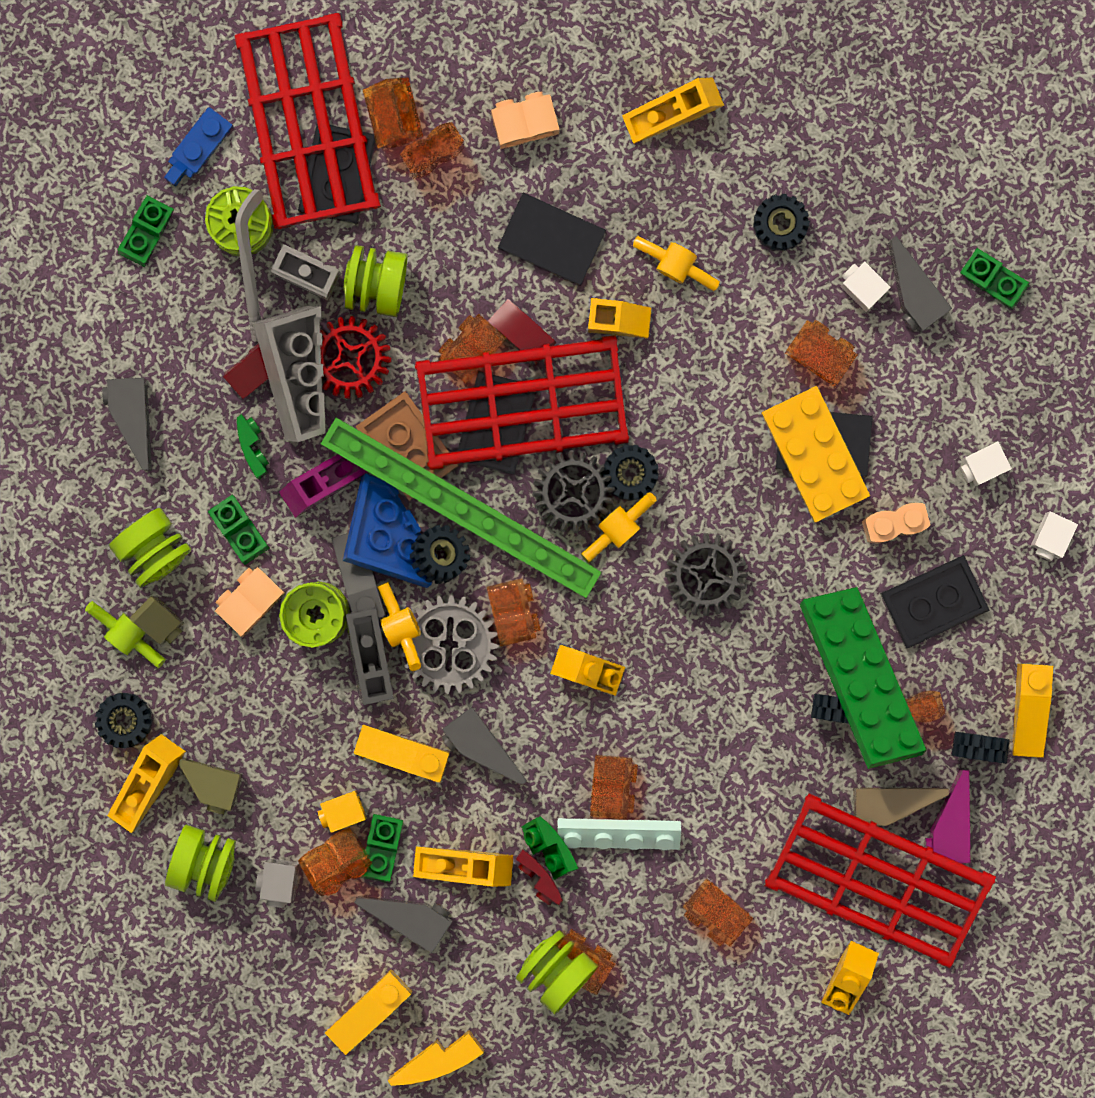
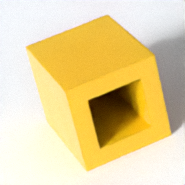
(342, 811)

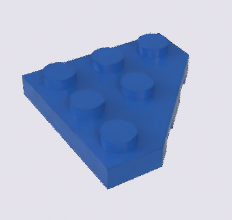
(383, 532)

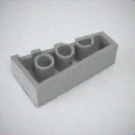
(295, 370)

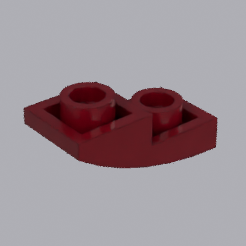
(519, 328)
(247, 373)
(546, 887)

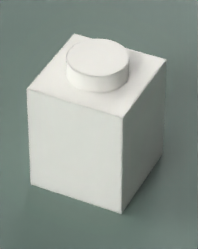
(864, 285)
(985, 464)
(1053, 536)

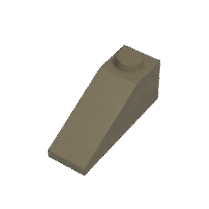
(892, 804)

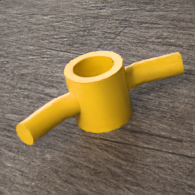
(676, 262)
(619, 527)
(400, 626)

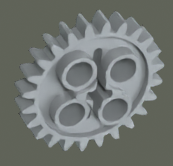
(478, 645)

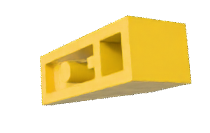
(673, 109)
(1032, 709)
(402, 753)
(145, 782)
(463, 866)
(369, 1012)

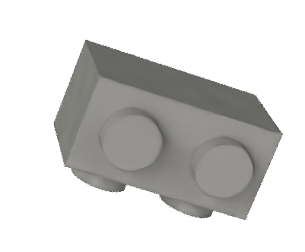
(278, 882)

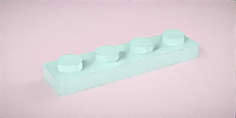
(620, 833)

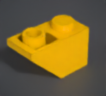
(619, 318)
(587, 670)
(850, 977)

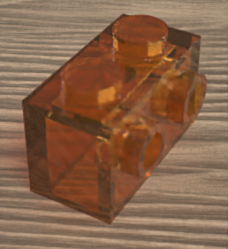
(393, 112)
(822, 352)

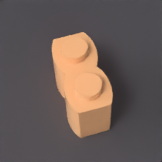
(524, 120)
(903, 521)
(249, 601)

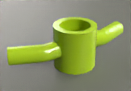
(125, 634)

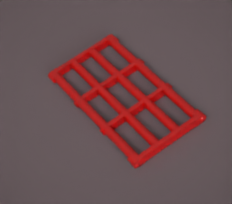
(327, 145)
(490, 391)
(912, 880)

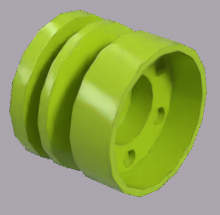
(220, 216)
(375, 281)
(150, 547)
(300, 623)
(200, 863)
(556, 971)

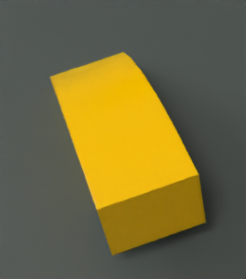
(438, 1061)

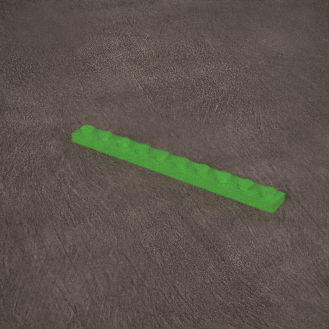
(461, 507)

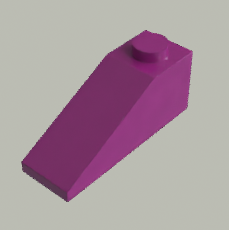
(320, 484)
(952, 825)

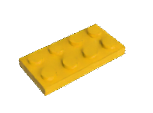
(815, 454)

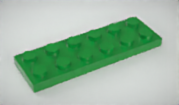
(862, 677)

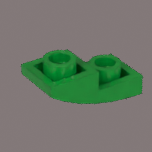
(145, 231)
(994, 278)
(248, 437)
(238, 529)
(543, 838)
(382, 847)

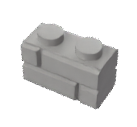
(305, 272)

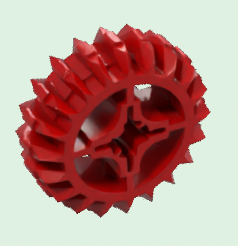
(361, 349)

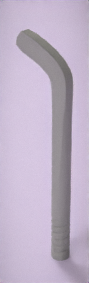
(246, 260)

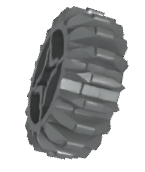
(590, 512)
(714, 549)

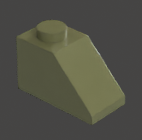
(158, 621)
(212, 784)

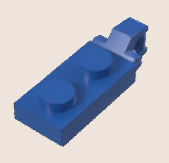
(198, 146)

